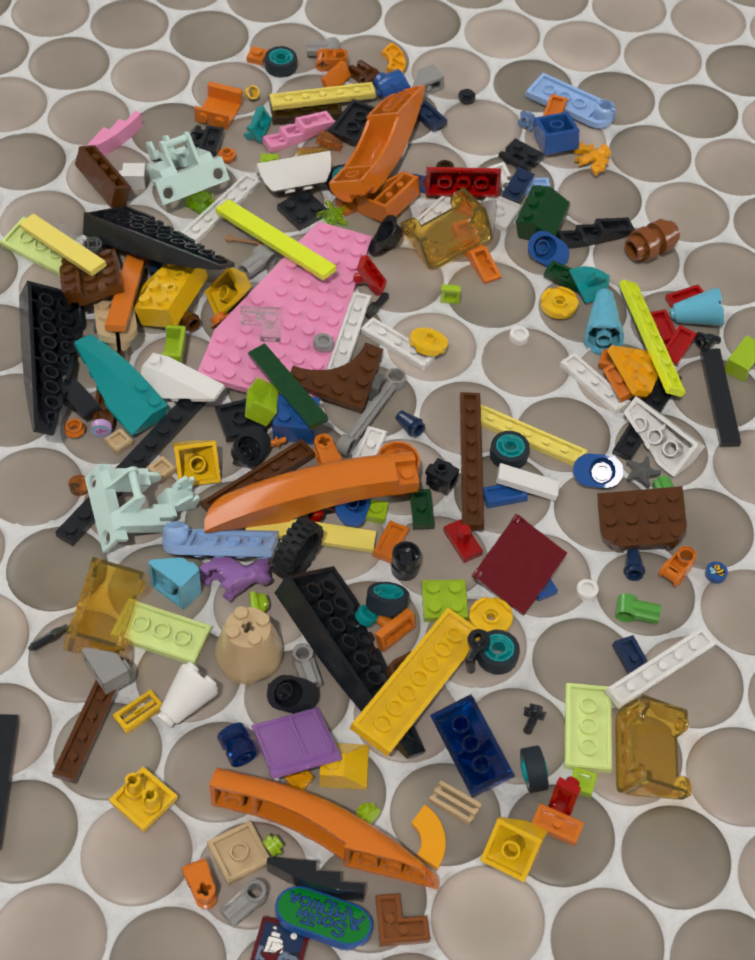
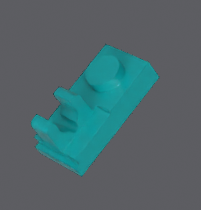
(258, 125)

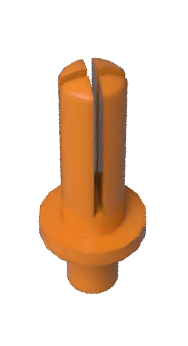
(277, 441)

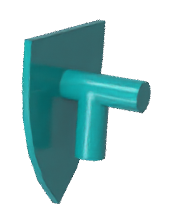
(589, 281)

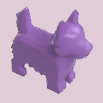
(233, 575)

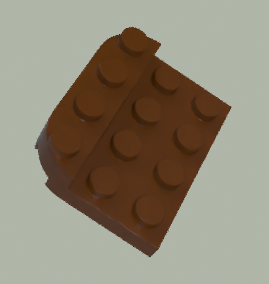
(86, 289)
(642, 518)

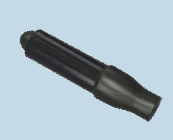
(375, 306)
(50, 637)

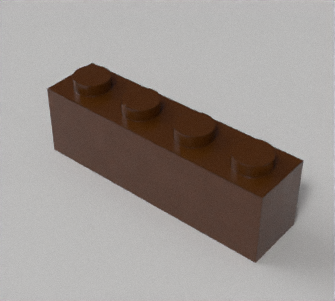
(102, 176)

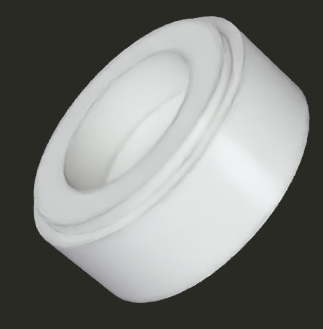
(519, 335)
(587, 590)

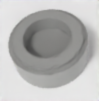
(323, 343)

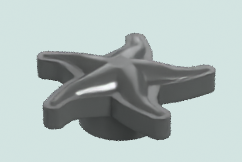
(642, 471)

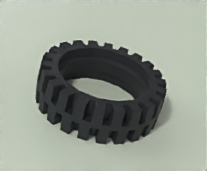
(297, 548)

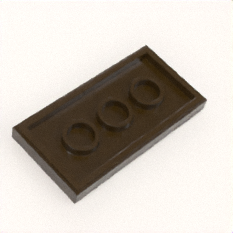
(288, 116)

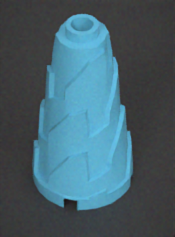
(603, 323)

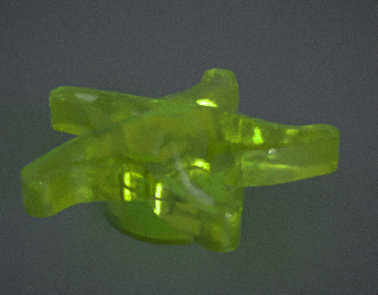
(333, 215)

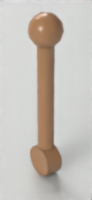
(229, 239)

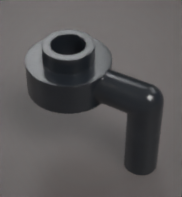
(476, 647)

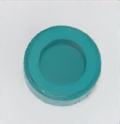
(365, 616)

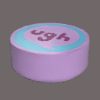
(101, 428)

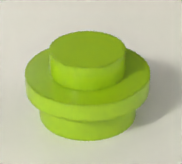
(273, 845)

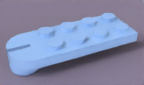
(580, 105)
(239, 543)

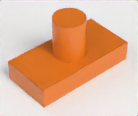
(394, 629)

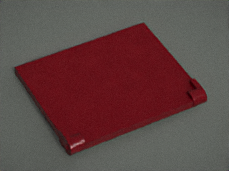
(519, 564)

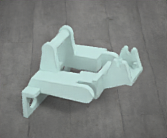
(188, 180)
(130, 517)

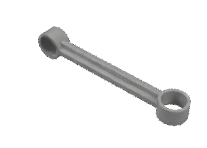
(348, 441)

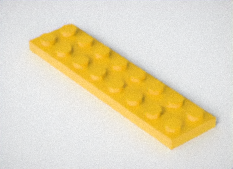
(414, 683)

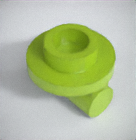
(258, 601)
(368, 812)

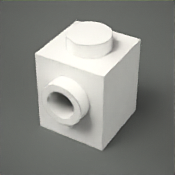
(134, 175)

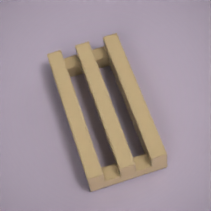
(460, 796)

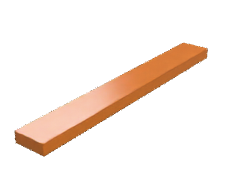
(123, 301)

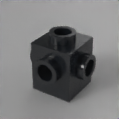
(441, 476)

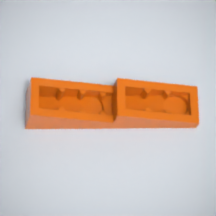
(483, 264)

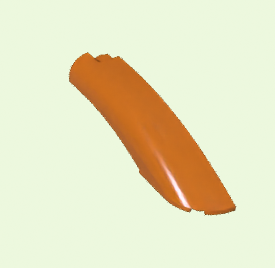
(380, 145)
(313, 489)
(325, 823)

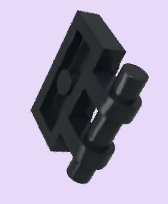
(210, 137)
(521, 155)

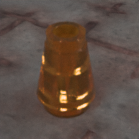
(329, 141)

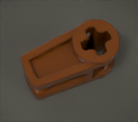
(363, 72)

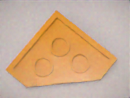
(635, 368)

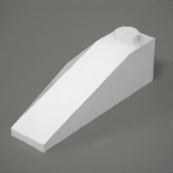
(178, 381)
(667, 442)

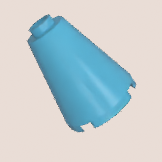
(700, 309)

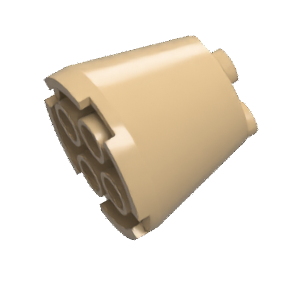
(248, 646)

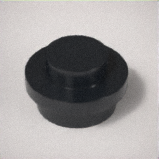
(466, 96)

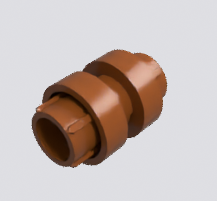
(652, 240)

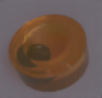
(77, 485)

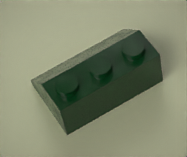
(541, 211)

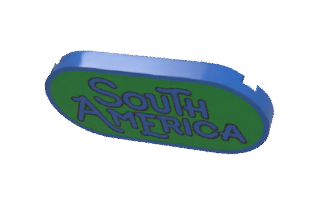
(323, 918)

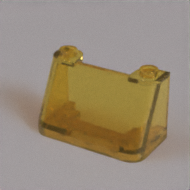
(451, 232)
(104, 607)
(648, 749)

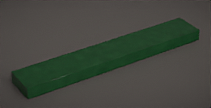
(288, 387)

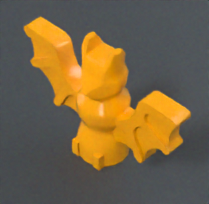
(593, 155)

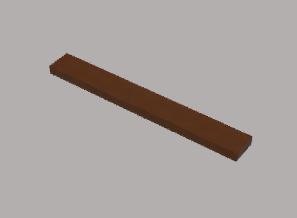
(471, 461)

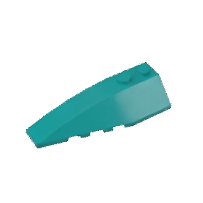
(122, 386)

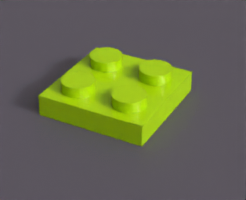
(443, 594)

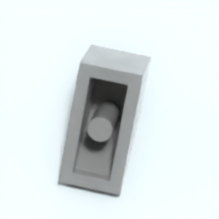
(431, 78)
(106, 668)

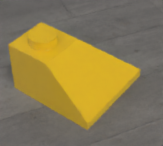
(227, 290)
(197, 459)
(348, 772)
(513, 846)

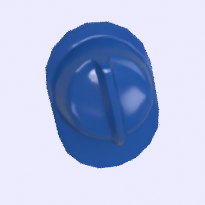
(547, 247)
(598, 470)
(353, 513)

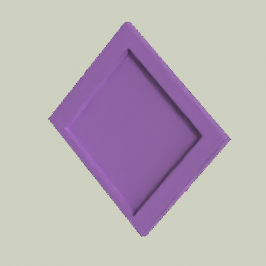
(295, 743)

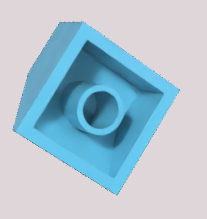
(175, 580)

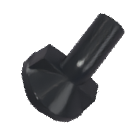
(705, 340)
(535, 713)

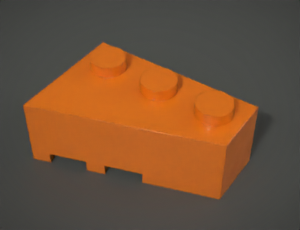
(390, 197)

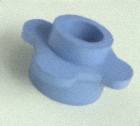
(530, 117)

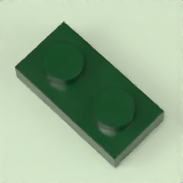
(560, 274)
(421, 509)

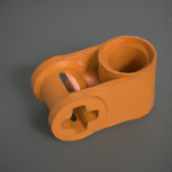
(330, 59)
(325, 449)
(676, 568)
(199, 881)

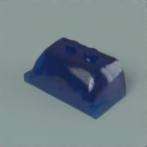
(472, 746)

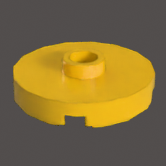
(559, 302)
(428, 341)
(491, 608)

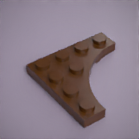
(345, 384)

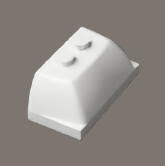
(295, 172)

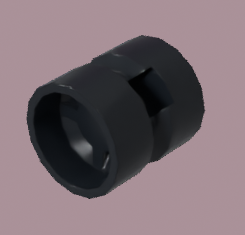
(405, 561)

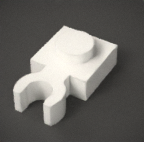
(505, 175)

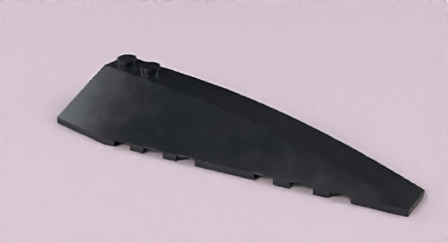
(144, 237)
(47, 350)
(326, 618)

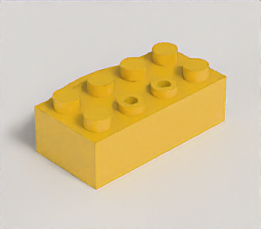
(168, 295)

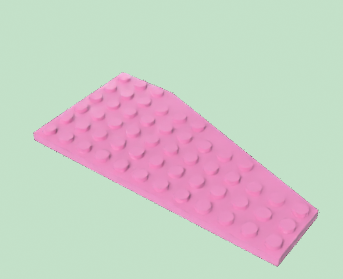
(305, 305)

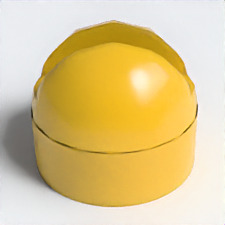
(254, 90)

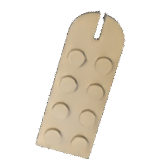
(101, 311)

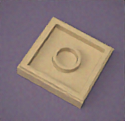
(238, 852)

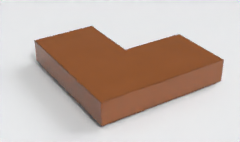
(394, 928)

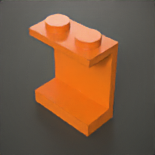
(220, 106)

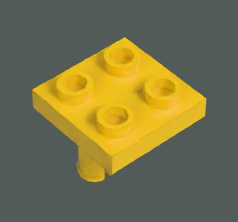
(143, 799)

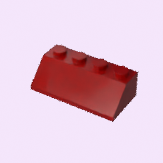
(448, 180)

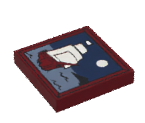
(277, 943)

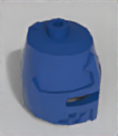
(391, 83)

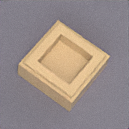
(118, 441)
(164, 467)

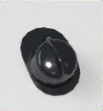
(387, 235)
(250, 446)
(292, 694)

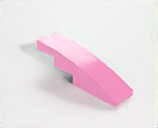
(303, 129)
(120, 132)

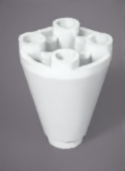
(186, 694)

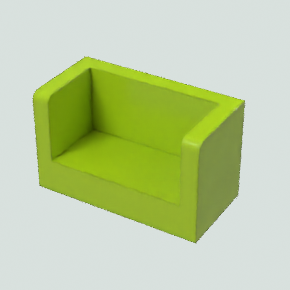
(175, 342)
(741, 359)
(261, 402)

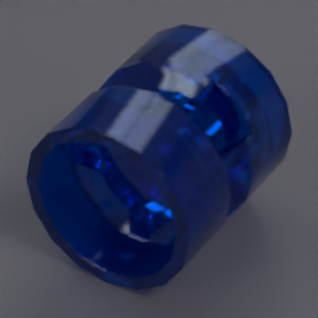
(236, 743)

